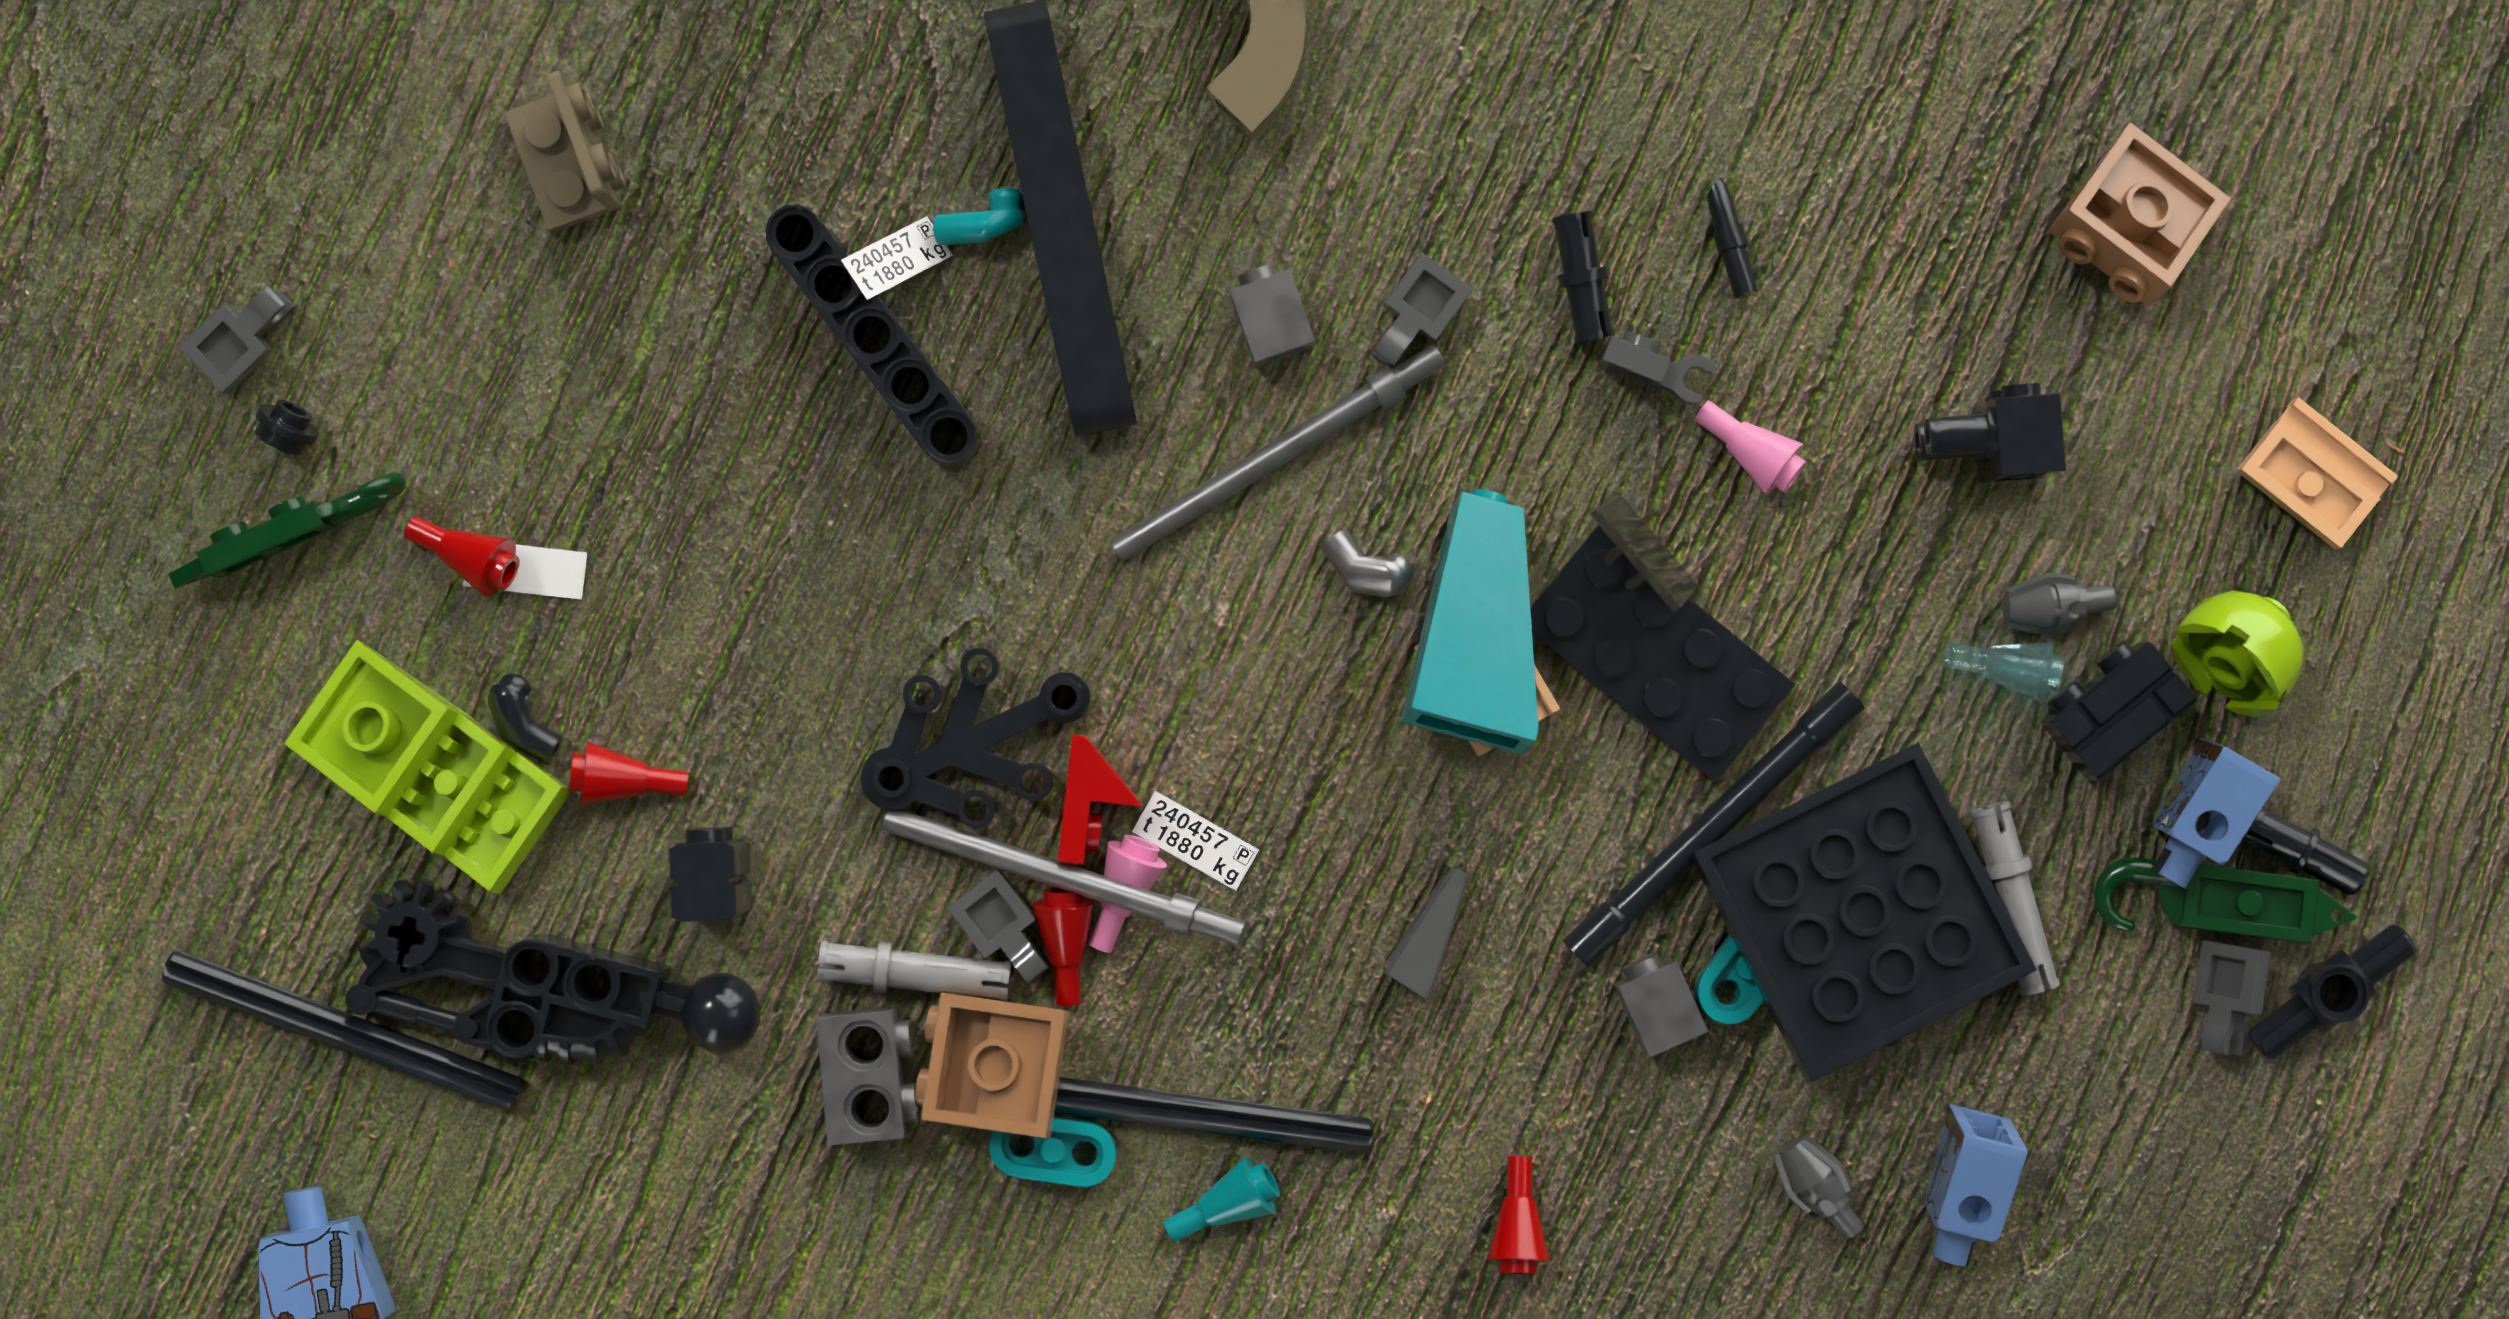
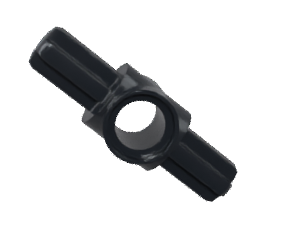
(2358, 973)

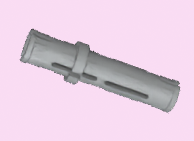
(2010, 878)
(913, 970)

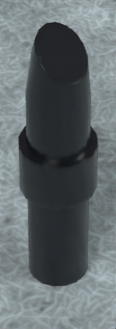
(1731, 241)

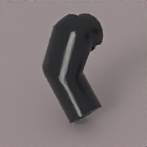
(513, 721)

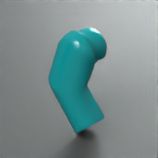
(981, 226)

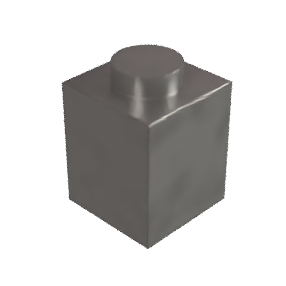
(1271, 315)
(1659, 1004)

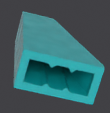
(1476, 639)

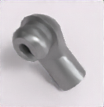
(1367, 573)

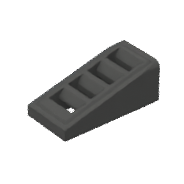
(1423, 945)

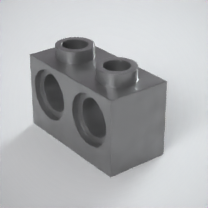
(847, 1075)

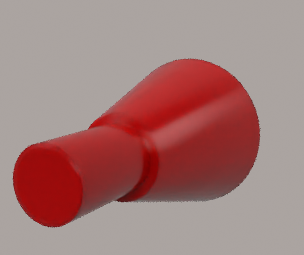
(480, 559)
(611, 775)
(1064, 926)
(1518, 1235)

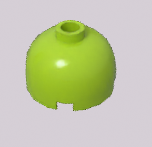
(2242, 649)

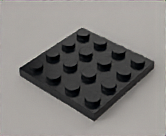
(1863, 913)

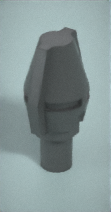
(2053, 603)
(1817, 1183)

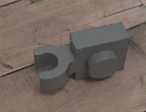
(1423, 305)
(231, 343)
(1639, 360)
(996, 920)
(2231, 984)

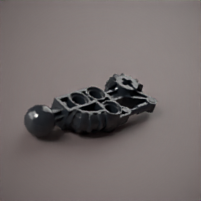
(568, 1020)

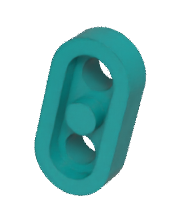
(1730, 966)
(1054, 1158)

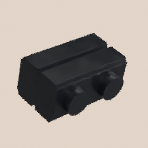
(2117, 708)
(710, 876)

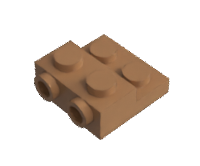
(2138, 217)
(992, 1065)

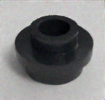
(285, 426)

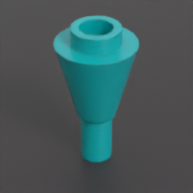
(1238, 1196)

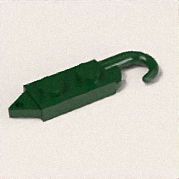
(289, 525)
(2228, 901)

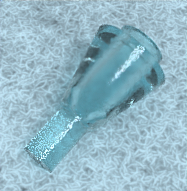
(2020, 667)

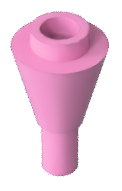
(1763, 454)
(1131, 862)

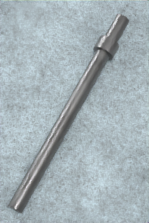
(1383, 388)
(1179, 913)

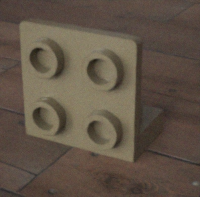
(562, 155)

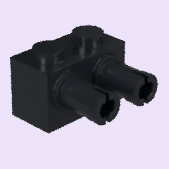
(2008, 436)

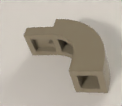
(1265, 69)

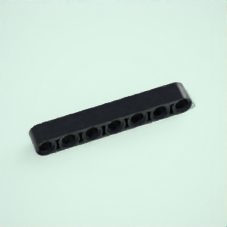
(1060, 218)

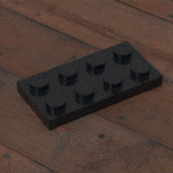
(1664, 668)

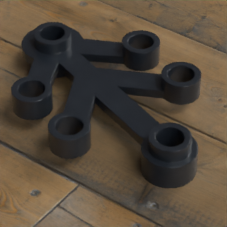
(964, 744)

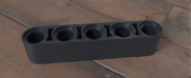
(847, 319)

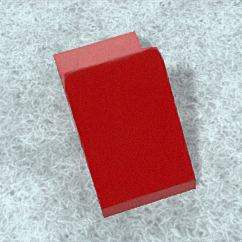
(1088, 780)

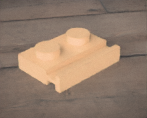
(2316, 473)

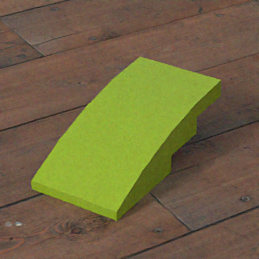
(427, 767)

